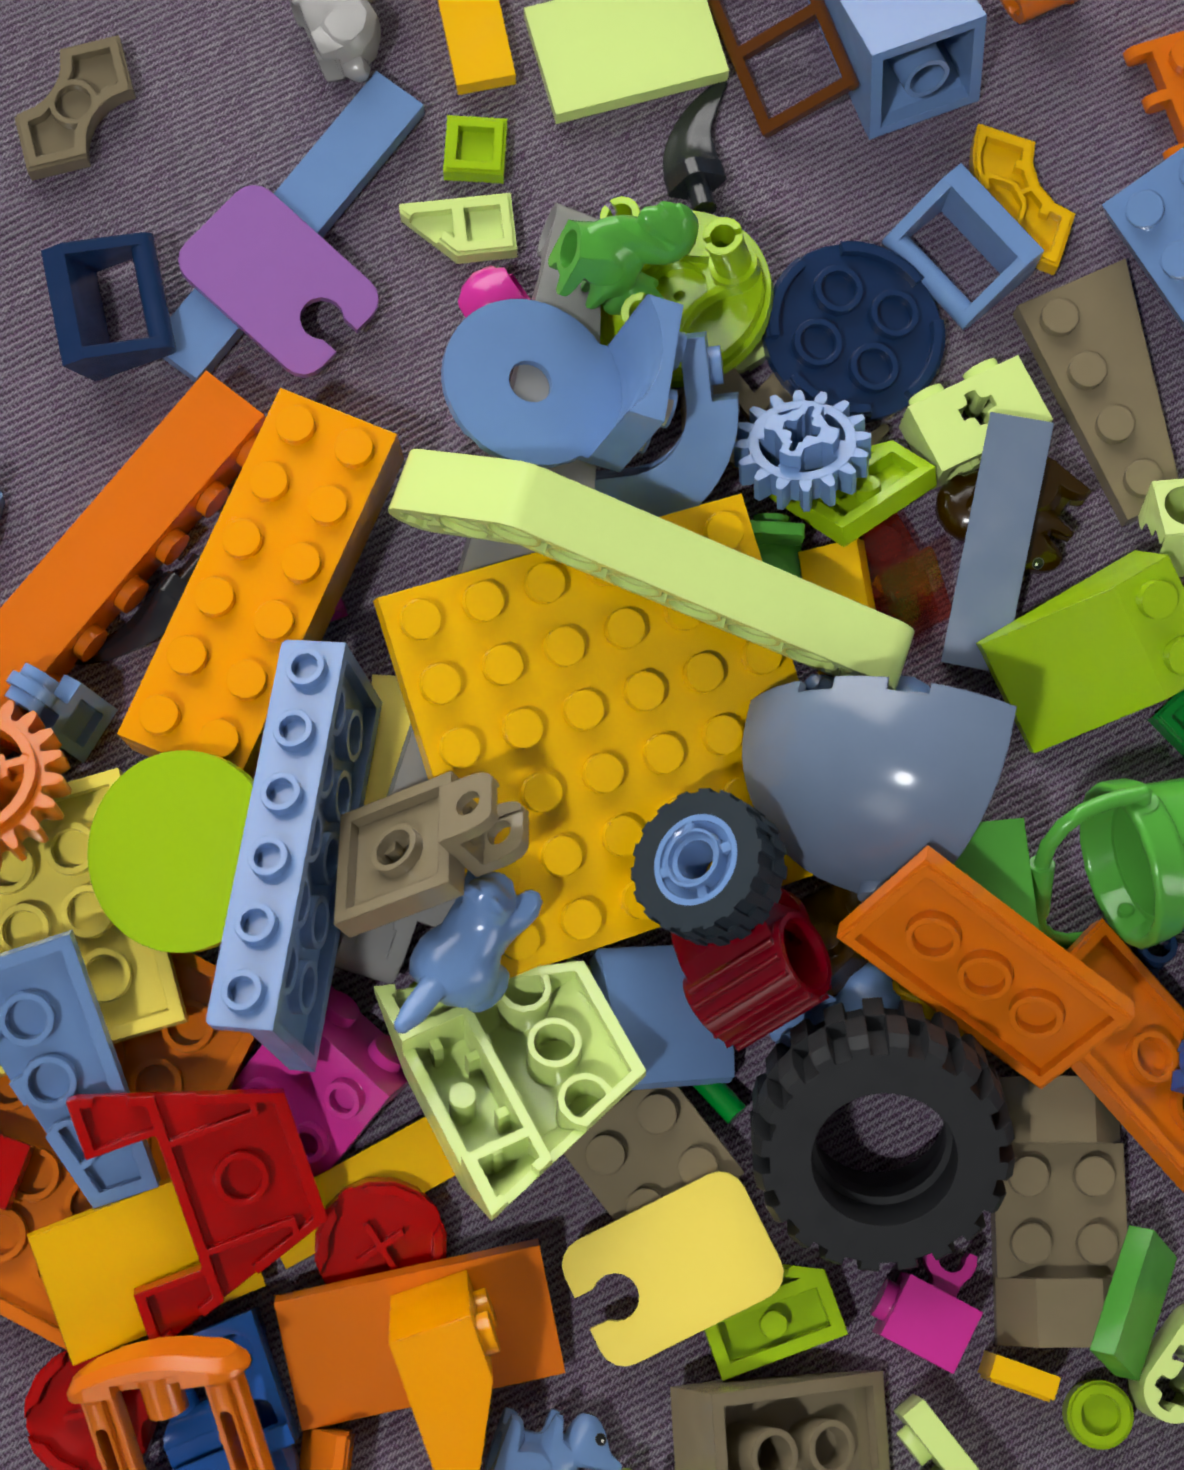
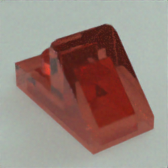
(903, 579)

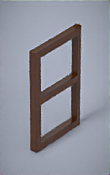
(741, 53)

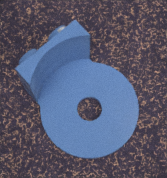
(599, 397)

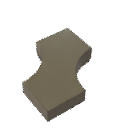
(61, 127)

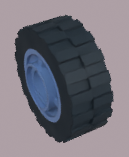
(738, 885)

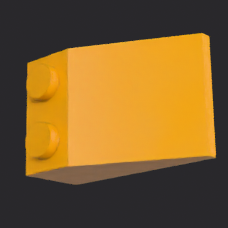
(443, 1354)

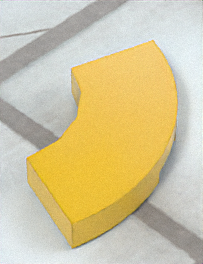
(1007, 171)

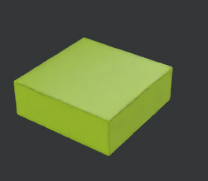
(475, 149)

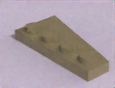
(1104, 382)

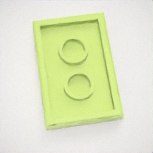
(622, 52)

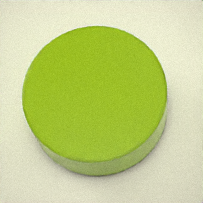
(1098, 1414)

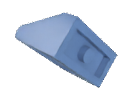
(985, 226)

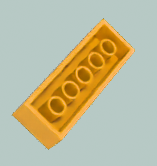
(264, 579)

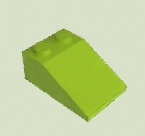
(1093, 651)

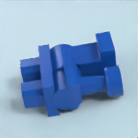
(193, 1436)

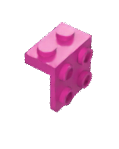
(351, 1082)

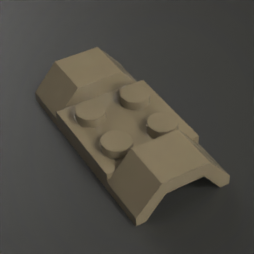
(1060, 1216)

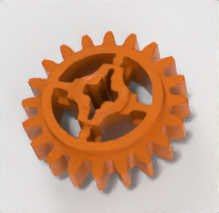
(28, 780)

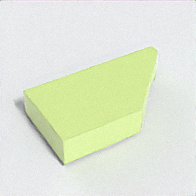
(466, 227)

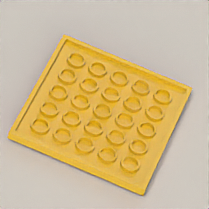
(583, 715)

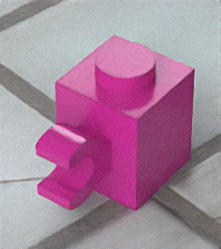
(928, 1315)

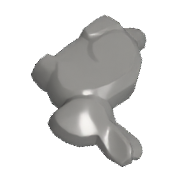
(342, 36)

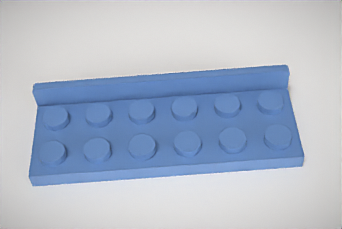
(281, 908)

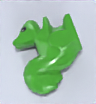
(615, 249)

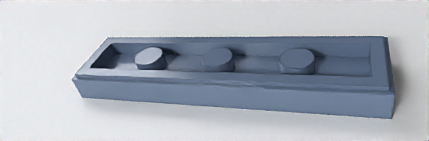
(997, 534)

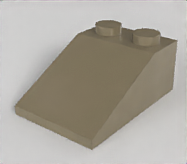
(782, 1423)

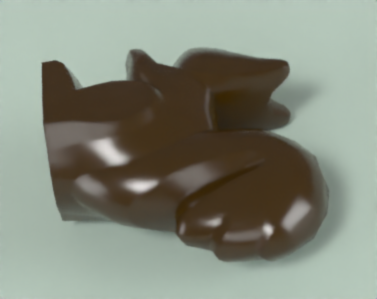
(1057, 491)

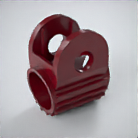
(760, 980)

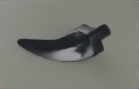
(690, 155)
(151, 617)

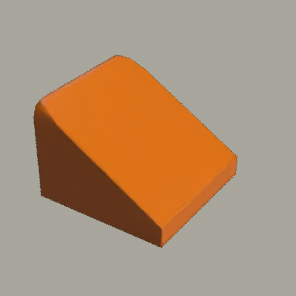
(327, 1449)

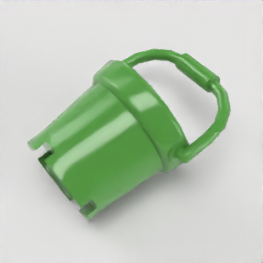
(1130, 857)

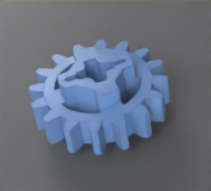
(802, 450)

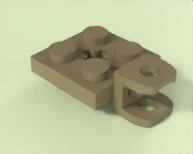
(443, 836)

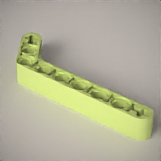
(648, 557)

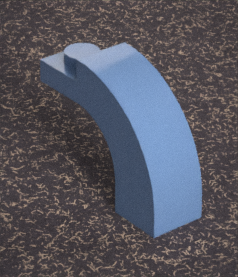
(702, 452)

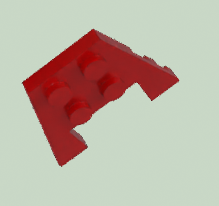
(235, 1177)

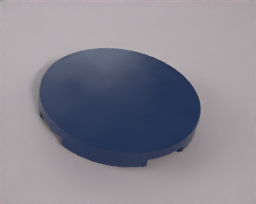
(854, 327)

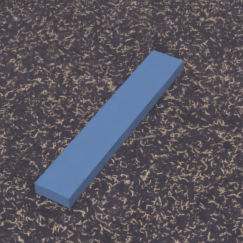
(315, 191)

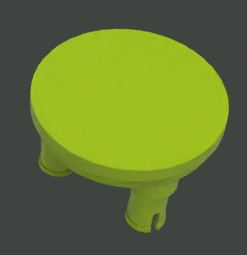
(719, 284)
(170, 849)

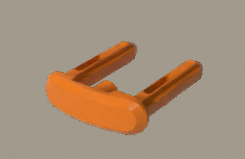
(163, 1372)

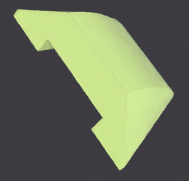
(516, 1079)

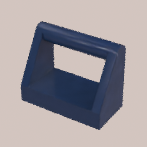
(79, 307)

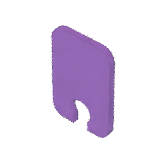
(265, 270)

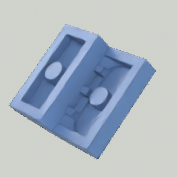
(650, 1005)

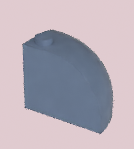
(872, 773)

